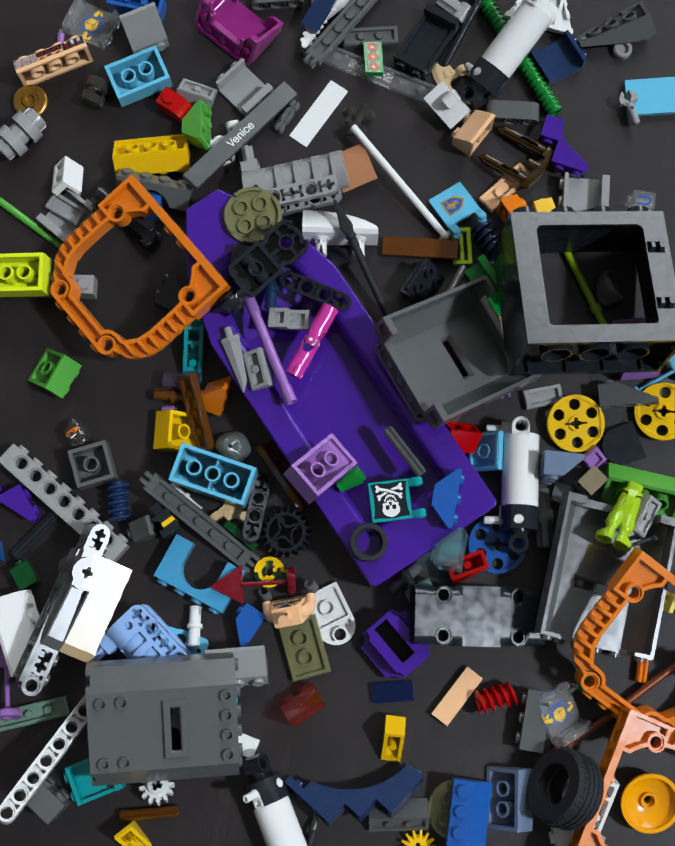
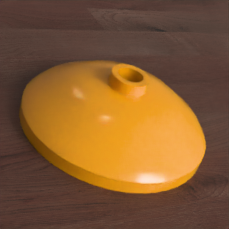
(650, 815)

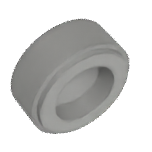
(622, 50)

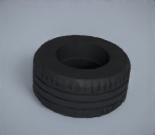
(583, 791)

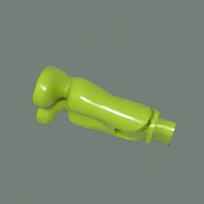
(622, 517)

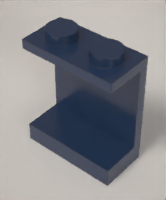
(559, 59)

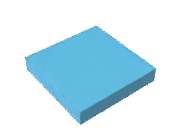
(488, 452)

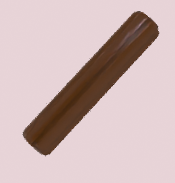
(149, 813)

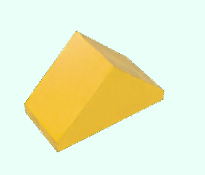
(132, 836)

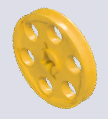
(568, 417)
(657, 419)

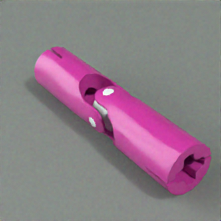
(317, 331)

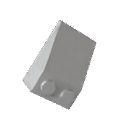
(144, 28)

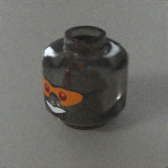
(77, 433)

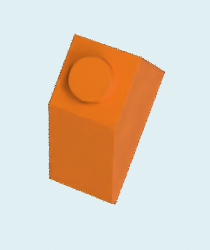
(509, 204)
(216, 395)

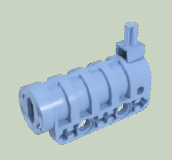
(137, 639)

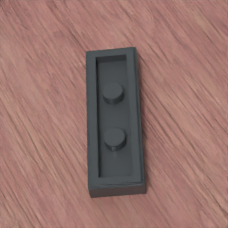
(386, 35)

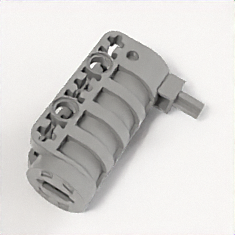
(298, 180)

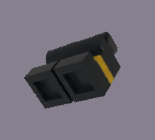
(165, 518)

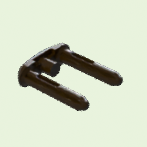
(537, 168)

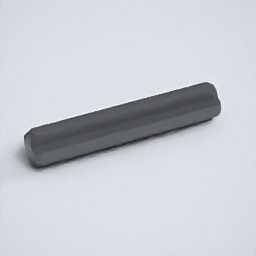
(404, 451)

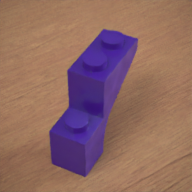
(564, 157)
(19, 500)

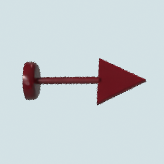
(233, 583)

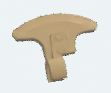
(447, 74)
(229, 512)

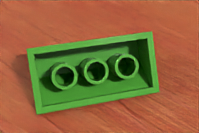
(654, 484)

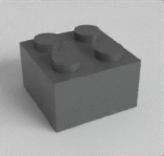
(92, 465)
(48, 800)

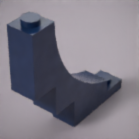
(331, 802)

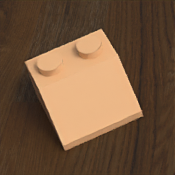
(473, 131)

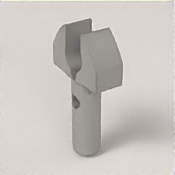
(630, 105)

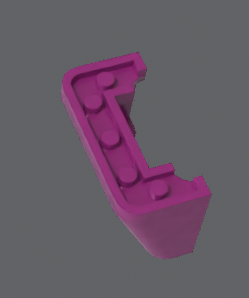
(236, 28)

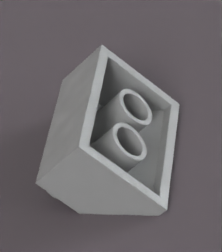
(251, 664)

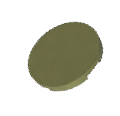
(251, 214)
(439, 807)

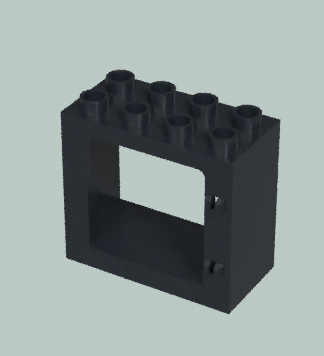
(541, 348)

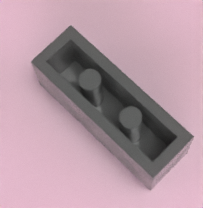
(532, 727)

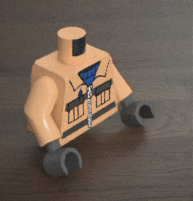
(289, 610)

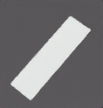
(318, 113)

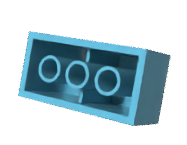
(213, 475)

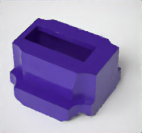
(381, 653)

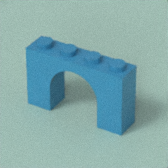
(172, 572)

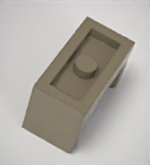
(589, 481)

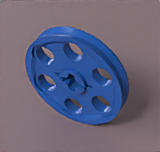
(491, 552)

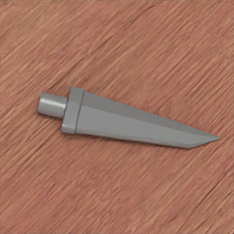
(234, 352)

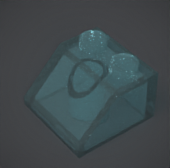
(451, 551)

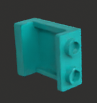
(81, 783)

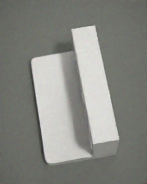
(67, 174)

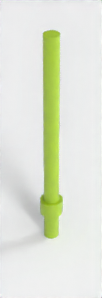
(595, 308)

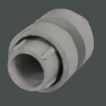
(26, 127)

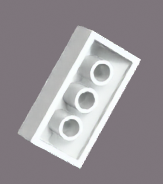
(17, 623)

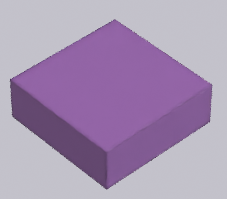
(594, 457)

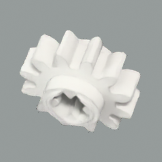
(159, 793)

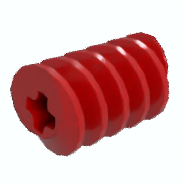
(494, 698)

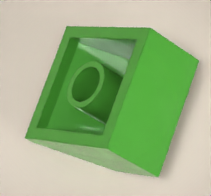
(55, 372)

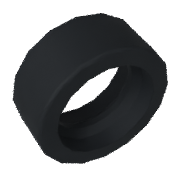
(368, 527)

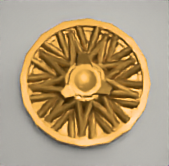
(30, 97)

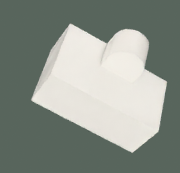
(447, 104)

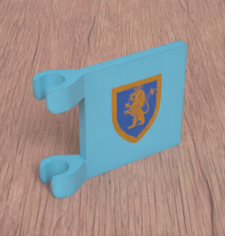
(455, 206)

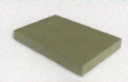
(305, 649)

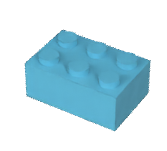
(138, 76)

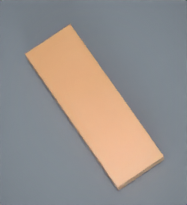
(503, 188)
(457, 696)

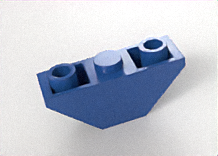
(446, 498)

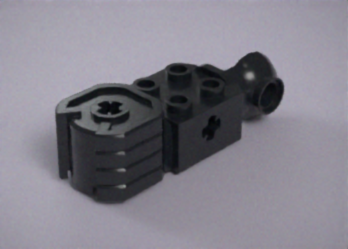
(263, 264)

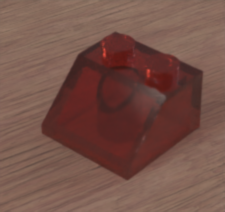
(302, 705)

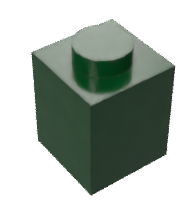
(25, 575)

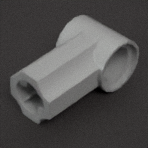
(455, 8)

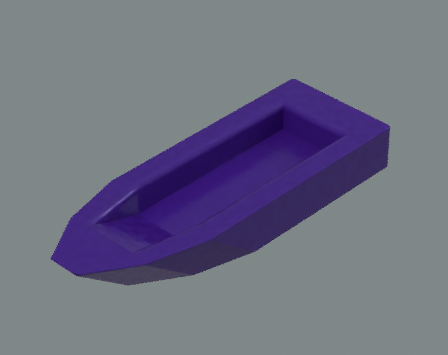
(342, 395)

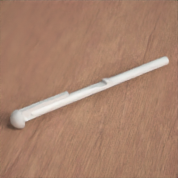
(401, 184)

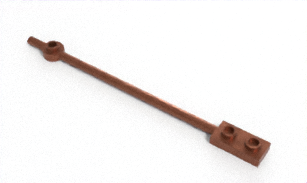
(631, 698)

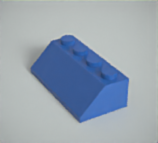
(468, 812)

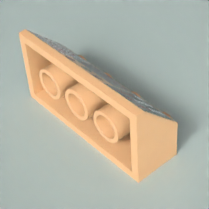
(53, 61)

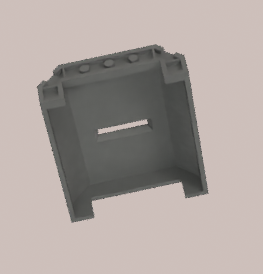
(421, 366)
(566, 606)
(132, 722)

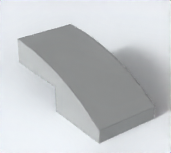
(289, 319)

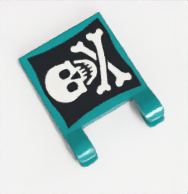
(392, 500)

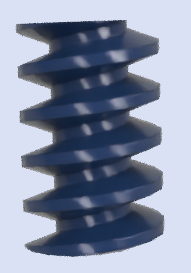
(485, 238)
(118, 501)

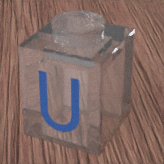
(641, 198)

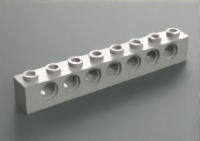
(11, 461)

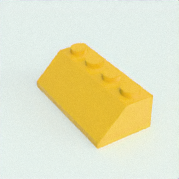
(153, 154)

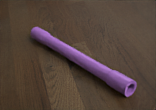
(285, 387)

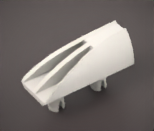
(323, 229)

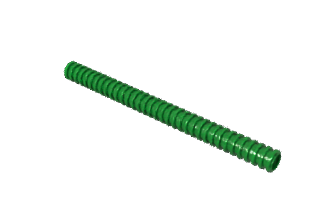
(527, 66)

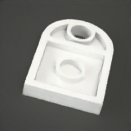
(333, 613)

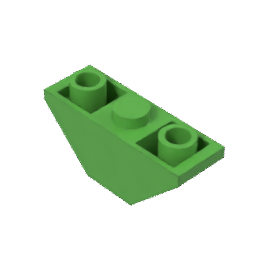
(198, 125)

